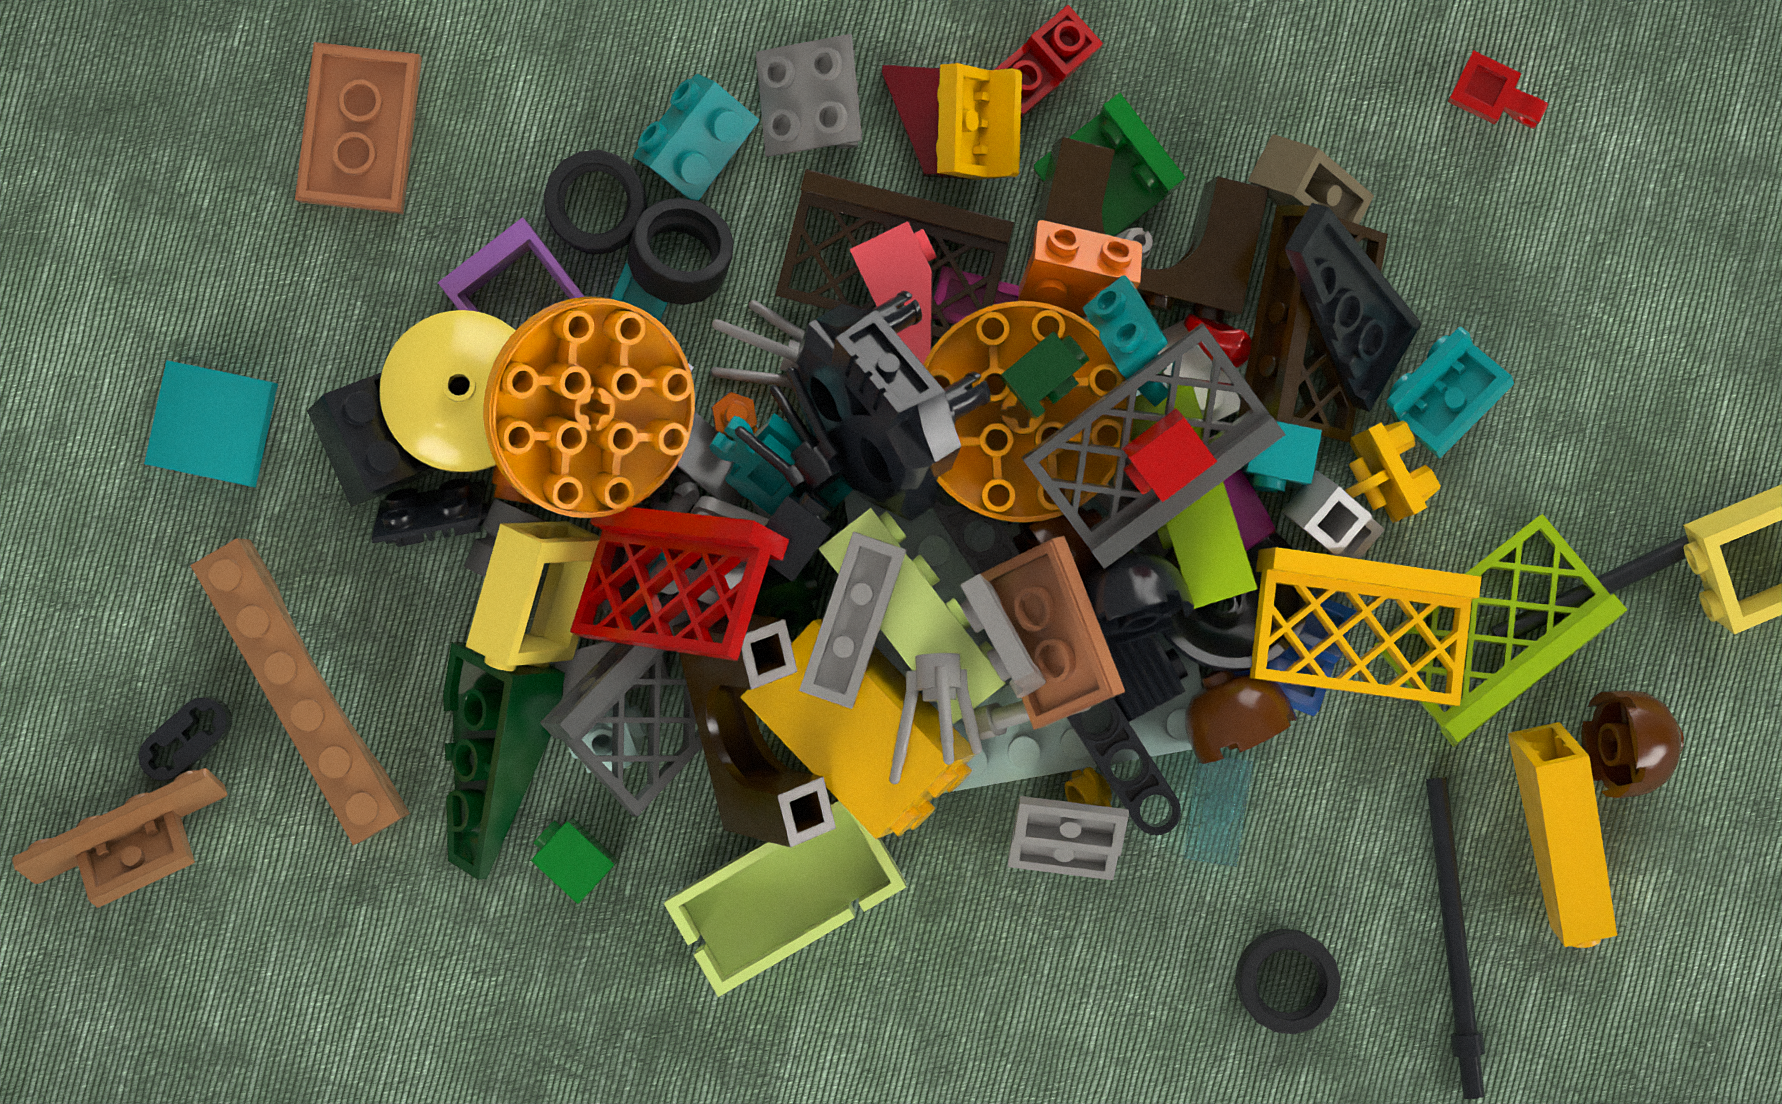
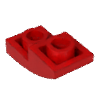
(1052, 56)

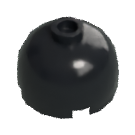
(1137, 596)

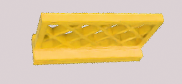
(1369, 579)

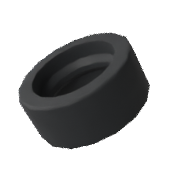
(563, 177)
(683, 217)
(1314, 1012)

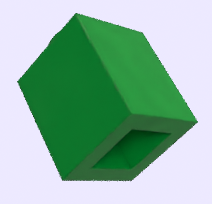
(572, 858)

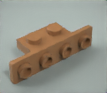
(127, 844)

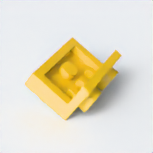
(979, 122)

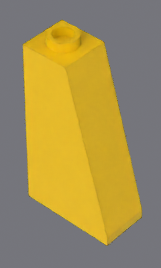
(1564, 833)

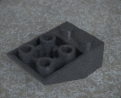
(360, 442)

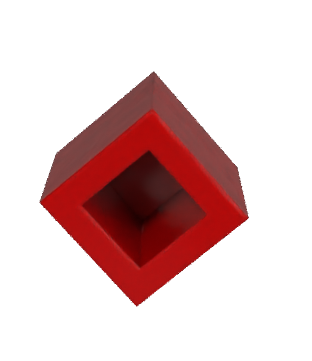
(1167, 456)

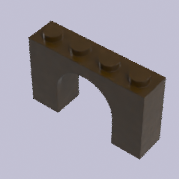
(1219, 260)
(751, 786)

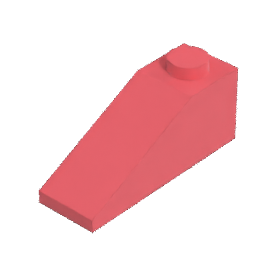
(896, 264)

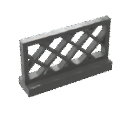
(1146, 513)
(606, 688)

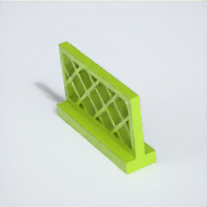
(1540, 655)

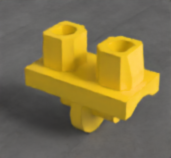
(1383, 474)

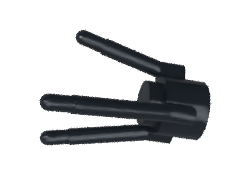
(816, 458)

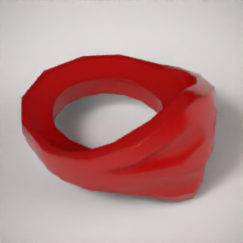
(1233, 341)

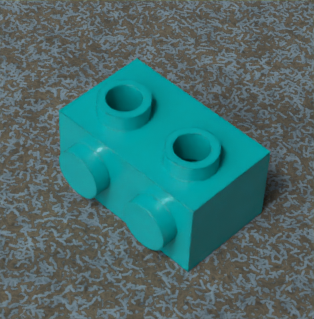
(1285, 462)

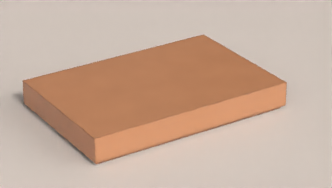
(358, 128)
(1058, 630)

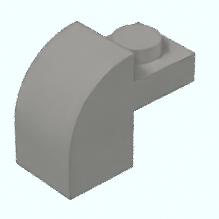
(1333, 518)

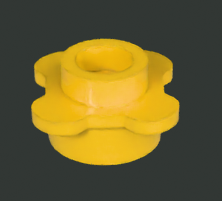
(1088, 788)

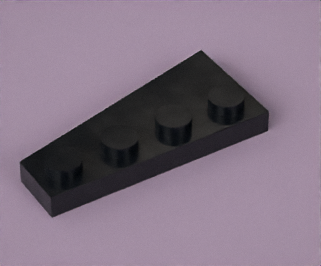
(1352, 304)

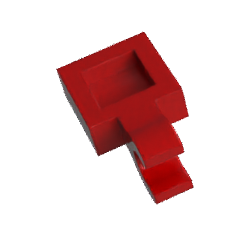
(1489, 89)

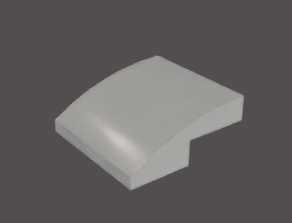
(1067, 837)

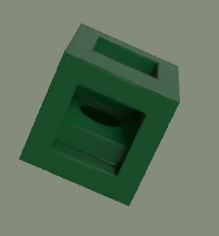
(1045, 372)

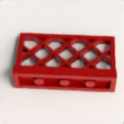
(692, 538)

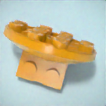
(589, 407)
(995, 437)

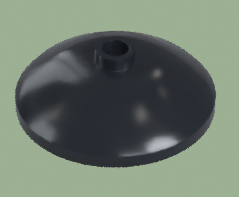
(1227, 638)

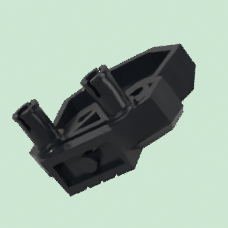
(884, 404)

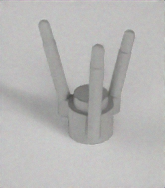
(788, 352)
(940, 680)

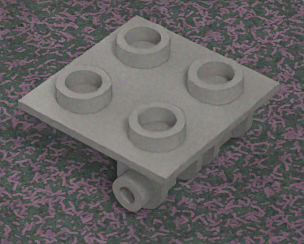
(809, 96)

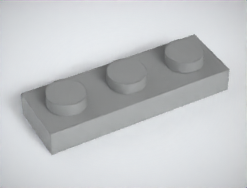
(853, 620)

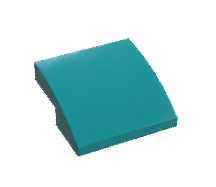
(211, 423)

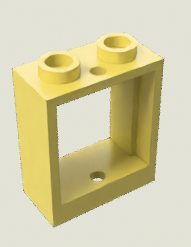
(1706, 559)
(512, 586)

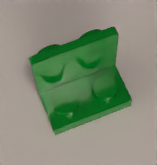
(1140, 167)

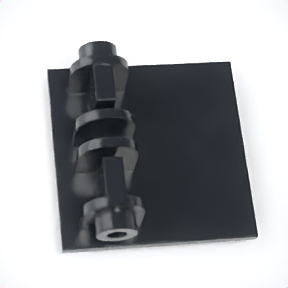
(410, 514)

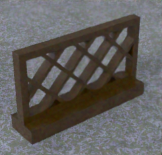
(891, 210)
(1281, 334)

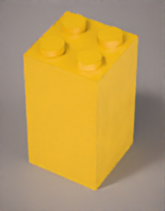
(858, 744)

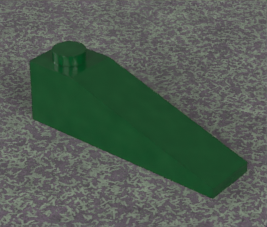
(492, 750)

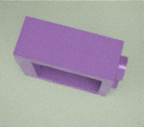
(497, 257)

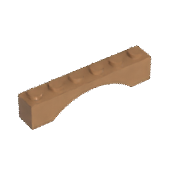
(320, 730)

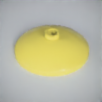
(416, 395)

